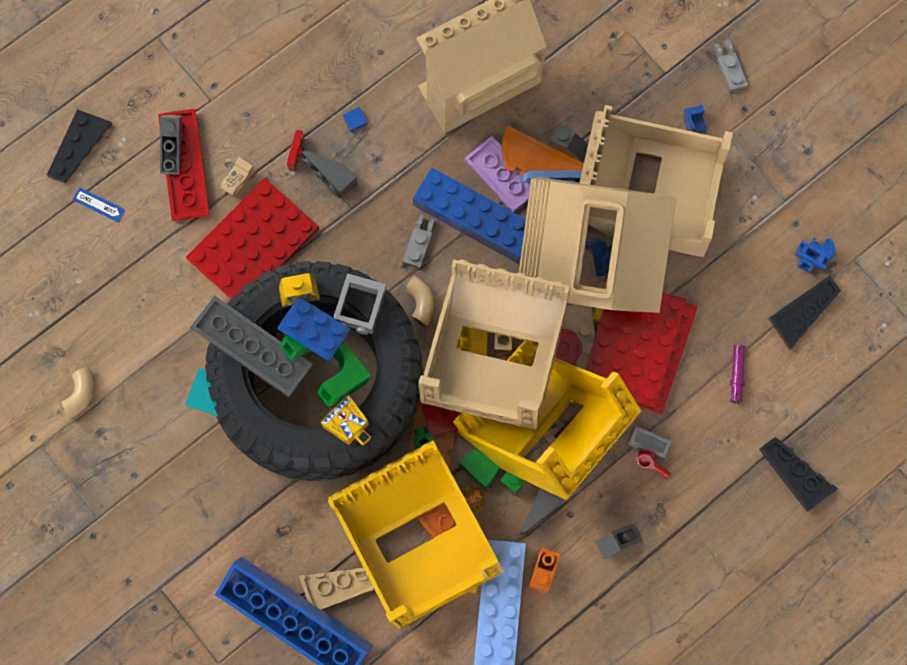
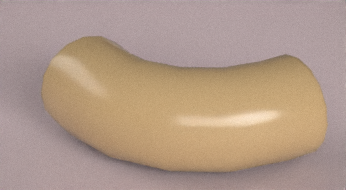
(424, 300)
(82, 392)

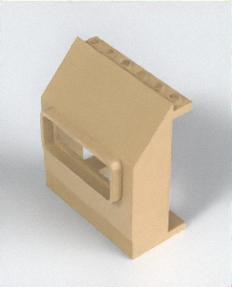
(481, 60)
(687, 171)
(558, 233)
(505, 306)

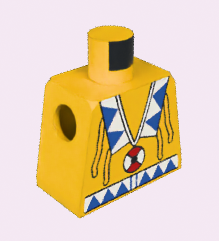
(298, 286)
(347, 422)

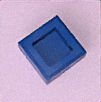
(354, 119)

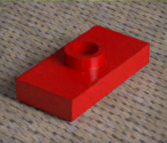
(296, 150)

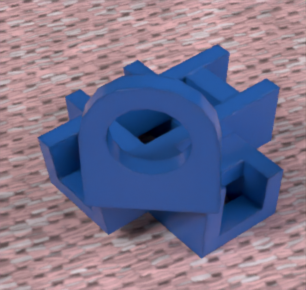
(824, 254)
(601, 255)

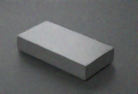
(644, 439)

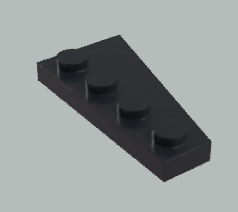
(77, 143)
(797, 316)
(796, 474)

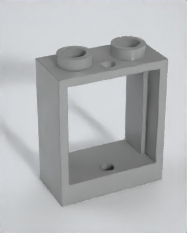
(367, 286)

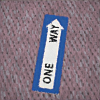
(98, 204)

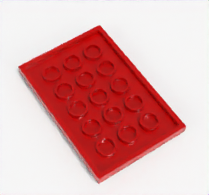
(252, 239)
(637, 347)

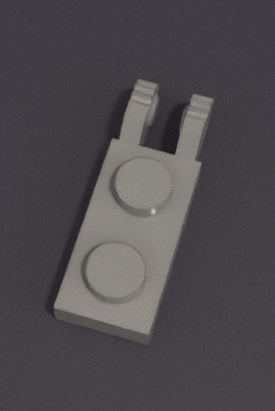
(730, 67)
(418, 243)

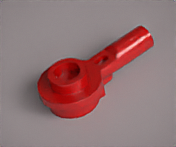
(646, 459)

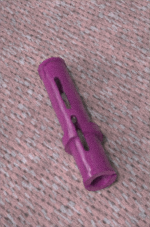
(737, 374)

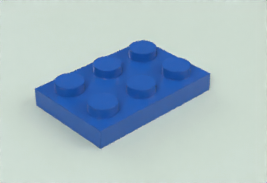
(313, 328)

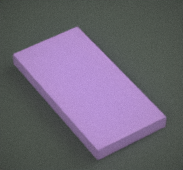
(505, 184)

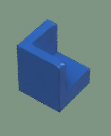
(694, 119)

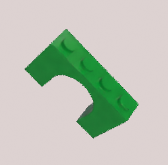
(351, 373)

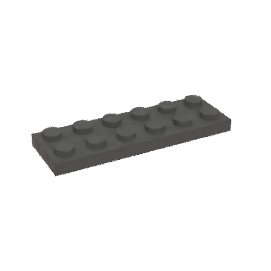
(250, 346)

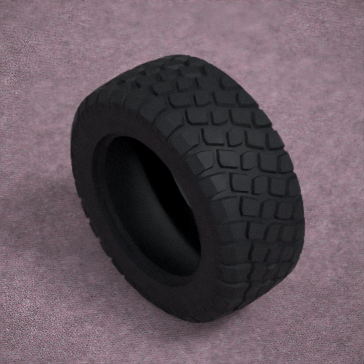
(314, 451)

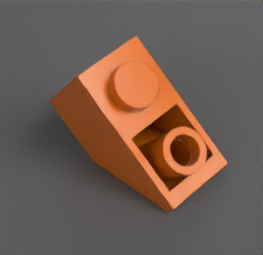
(544, 570)

